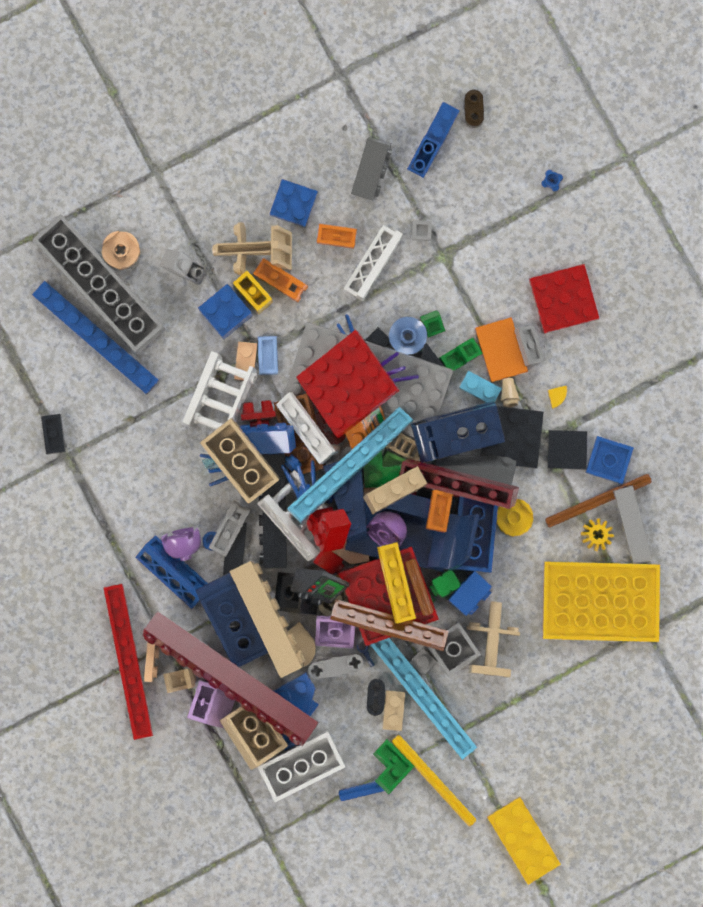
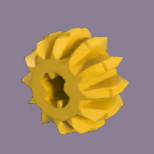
(599, 541)

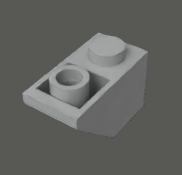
(183, 266)

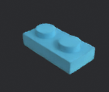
(480, 387)

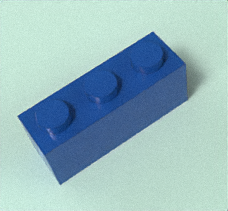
(271, 438)

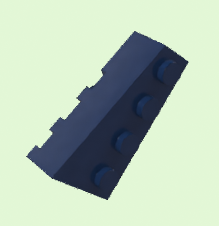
(351, 500)

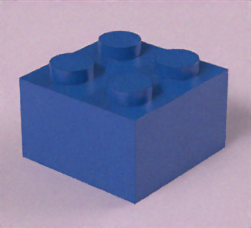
(225, 311)
(470, 593)

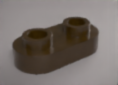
(473, 107)

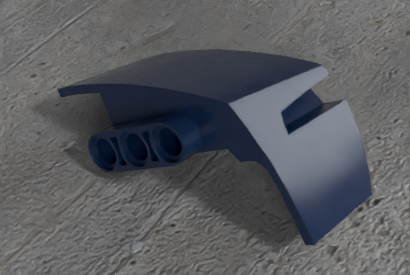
(432, 548)

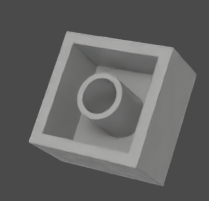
(457, 652)

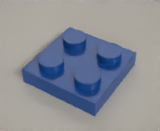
(293, 203)
(609, 460)

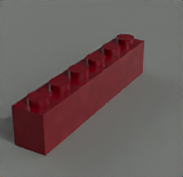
(464, 484)

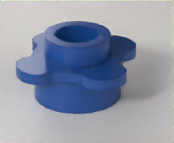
(552, 175)

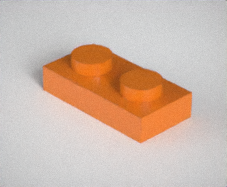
(336, 236)
(439, 511)

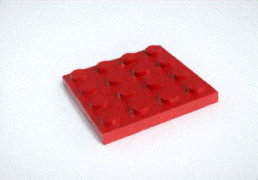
(347, 383)
(369, 590)

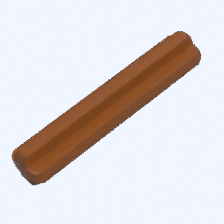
(419, 587)

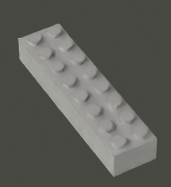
(99, 284)

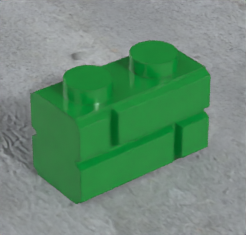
(444, 584)

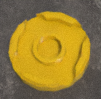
(515, 520)

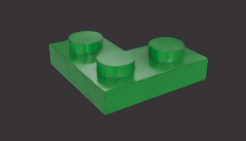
(377, 475)
(396, 766)

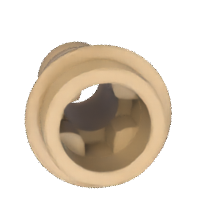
(509, 393)

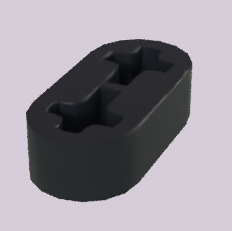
(370, 697)

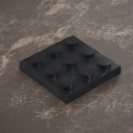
(521, 434)

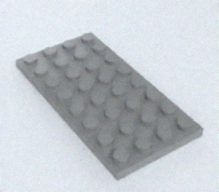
(417, 397)

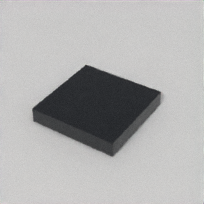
(567, 449)

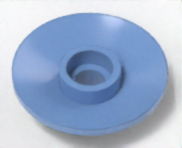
(410, 326)

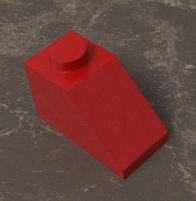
(329, 562)

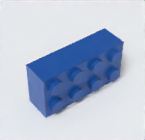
(483, 546)

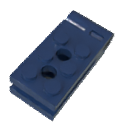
(439, 436)
(223, 605)

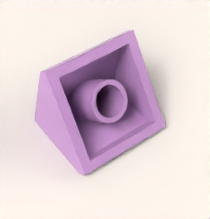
(333, 633)

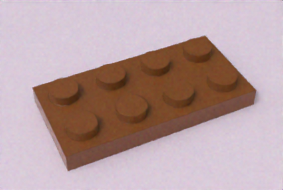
(301, 451)

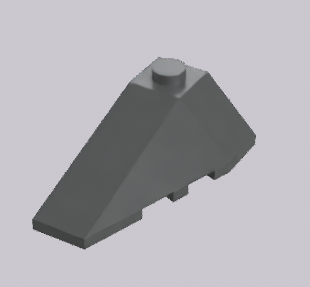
(489, 467)

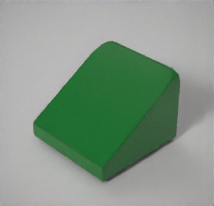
(433, 323)

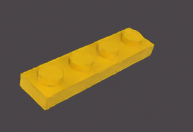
(396, 582)

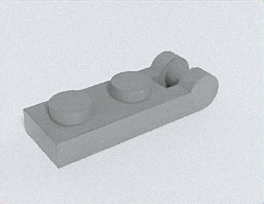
(229, 529)

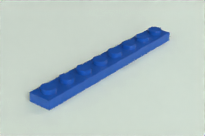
(95, 337)

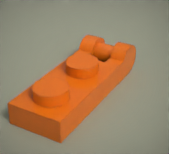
(280, 279)

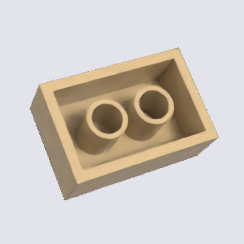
(252, 737)

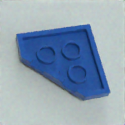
(300, 694)

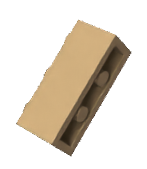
(395, 490)

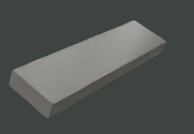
(632, 525)

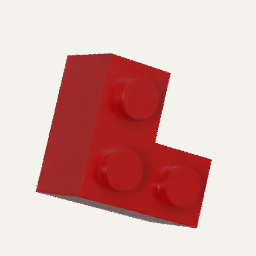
(329, 528)

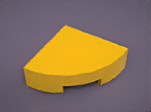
(557, 396)

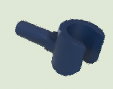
(366, 654)

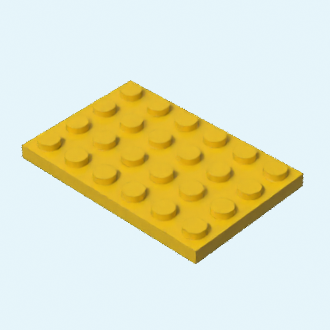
(601, 601)

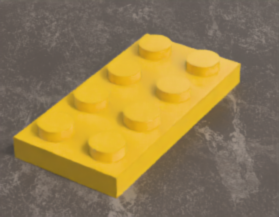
(523, 840)

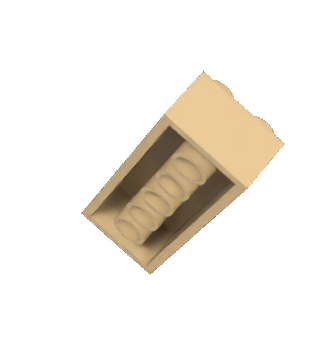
(267, 619)

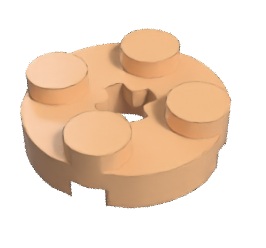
(120, 239)

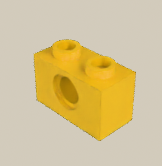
(252, 292)

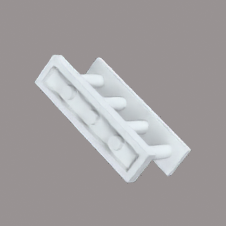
(208, 381)
(283, 520)

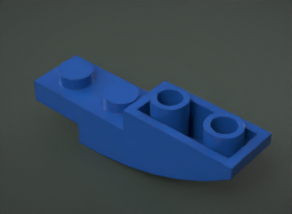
(433, 140)

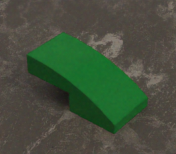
(461, 355)

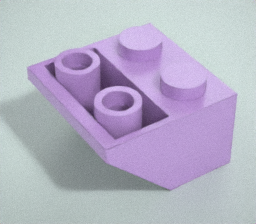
(209, 705)

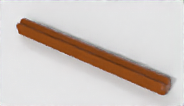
(595, 501)

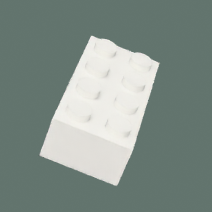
(301, 766)

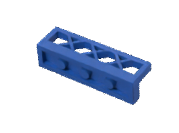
(174, 569)

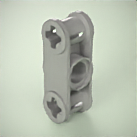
(335, 666)

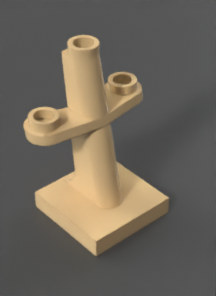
(279, 248)
(492, 640)

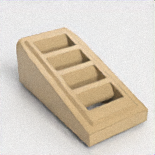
(401, 452)

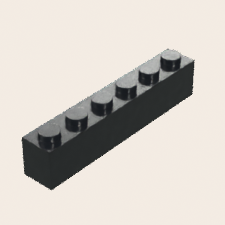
(273, 539)

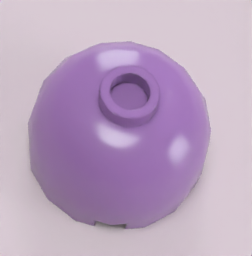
(387, 528)
(182, 543)

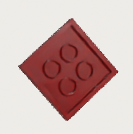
(564, 298)

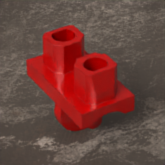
(267, 411)

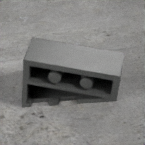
(371, 168)

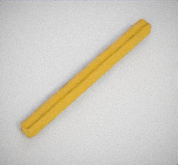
(434, 780)

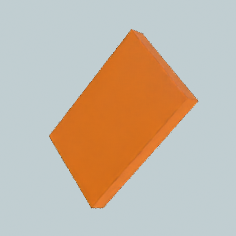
(500, 350)

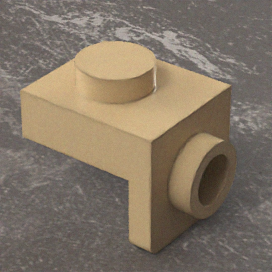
(179, 680)

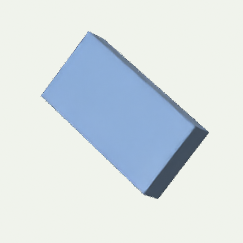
(268, 355)

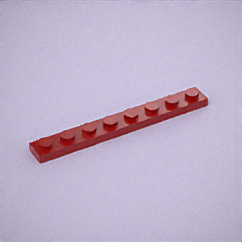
(128, 661)

